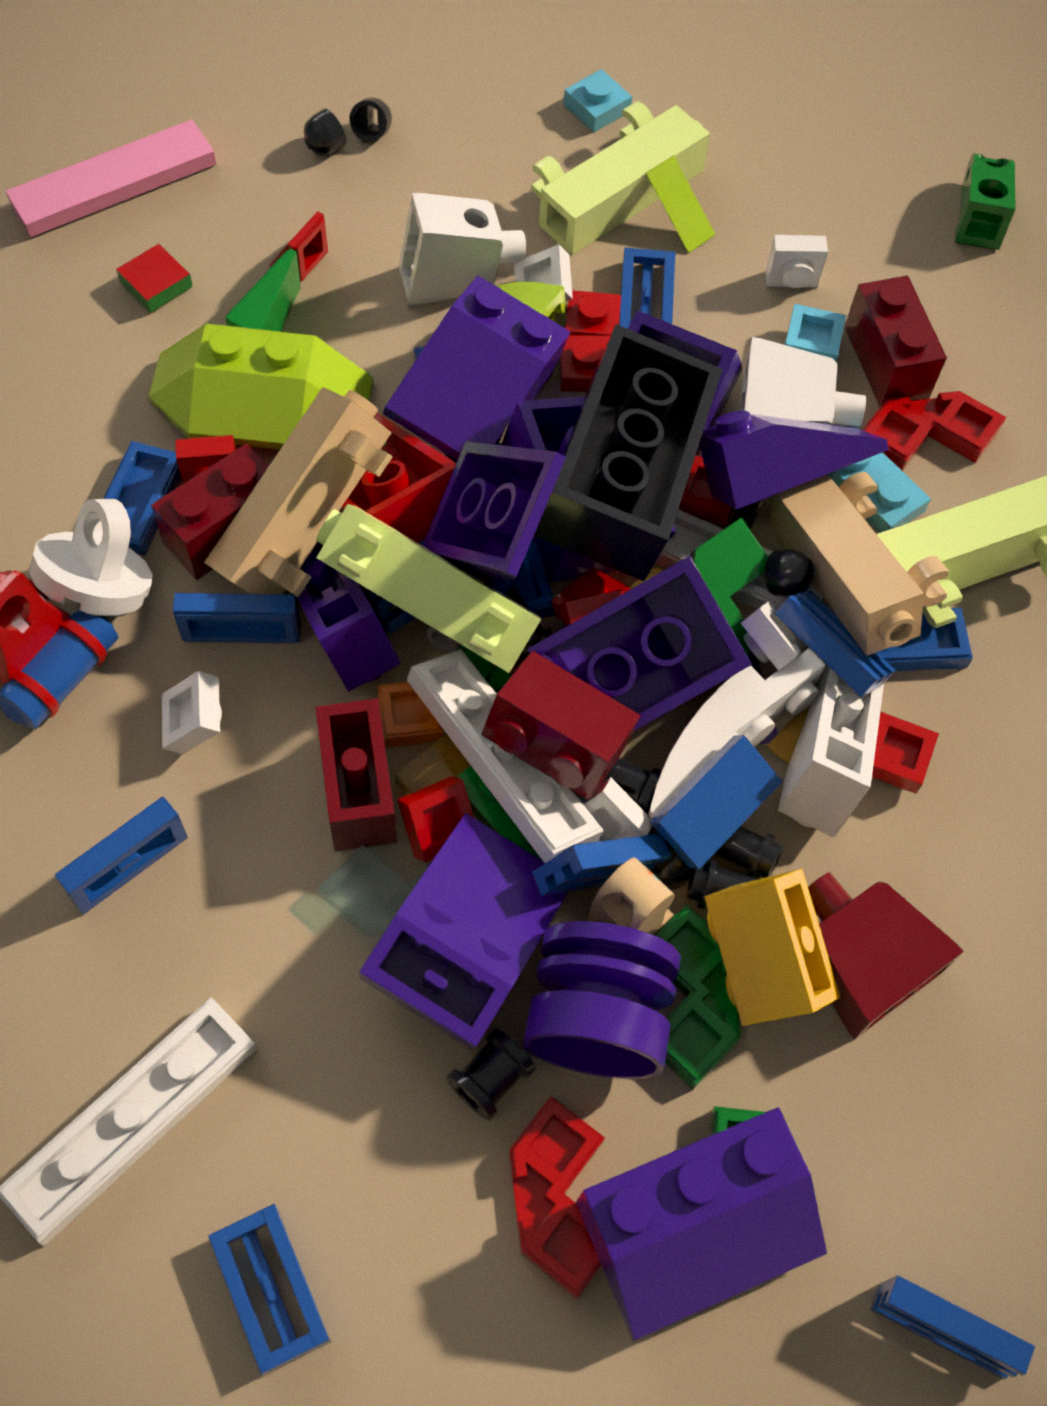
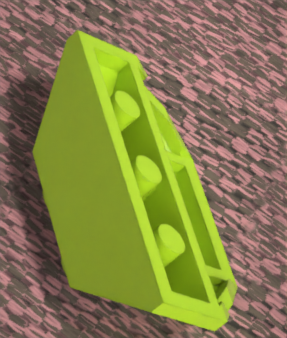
(248, 382)

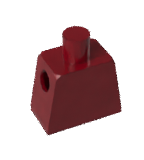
(877, 949)

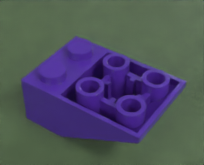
(463, 933)

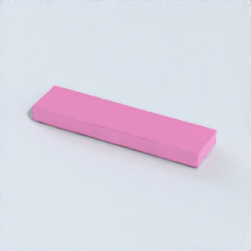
(110, 178)

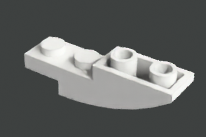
(739, 707)

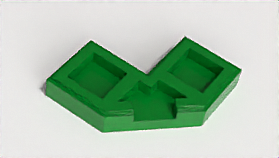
(727, 565)
(706, 1021)

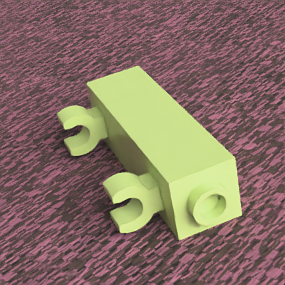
(613, 183)
(976, 541)
(426, 586)

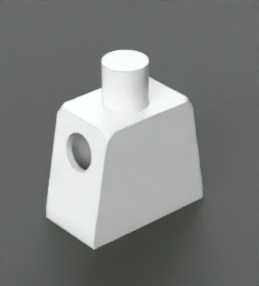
(451, 244)
(796, 386)

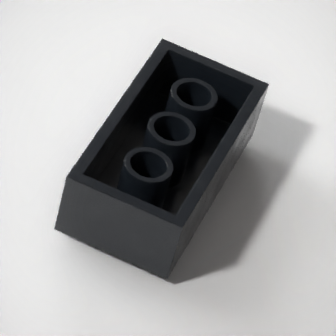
(630, 454)

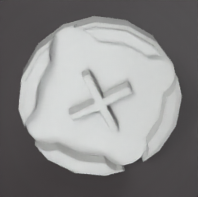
(93, 562)

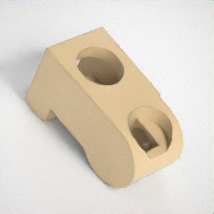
(633, 899)

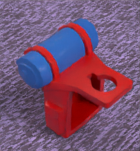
(44, 650)

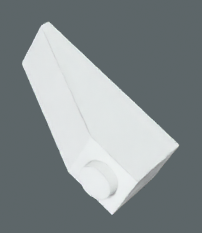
(832, 756)

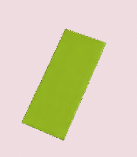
(680, 203)

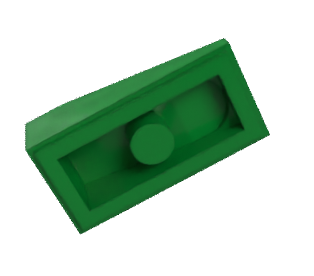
(270, 299)

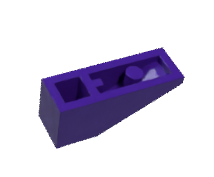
(763, 455)
(345, 624)

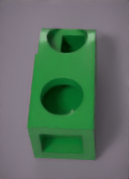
(986, 202)

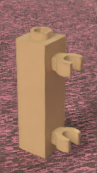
(298, 492)
(853, 566)

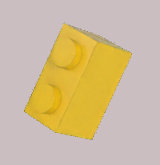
(771, 948)

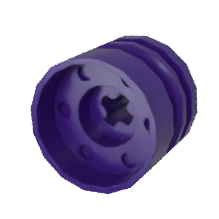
(603, 1000)

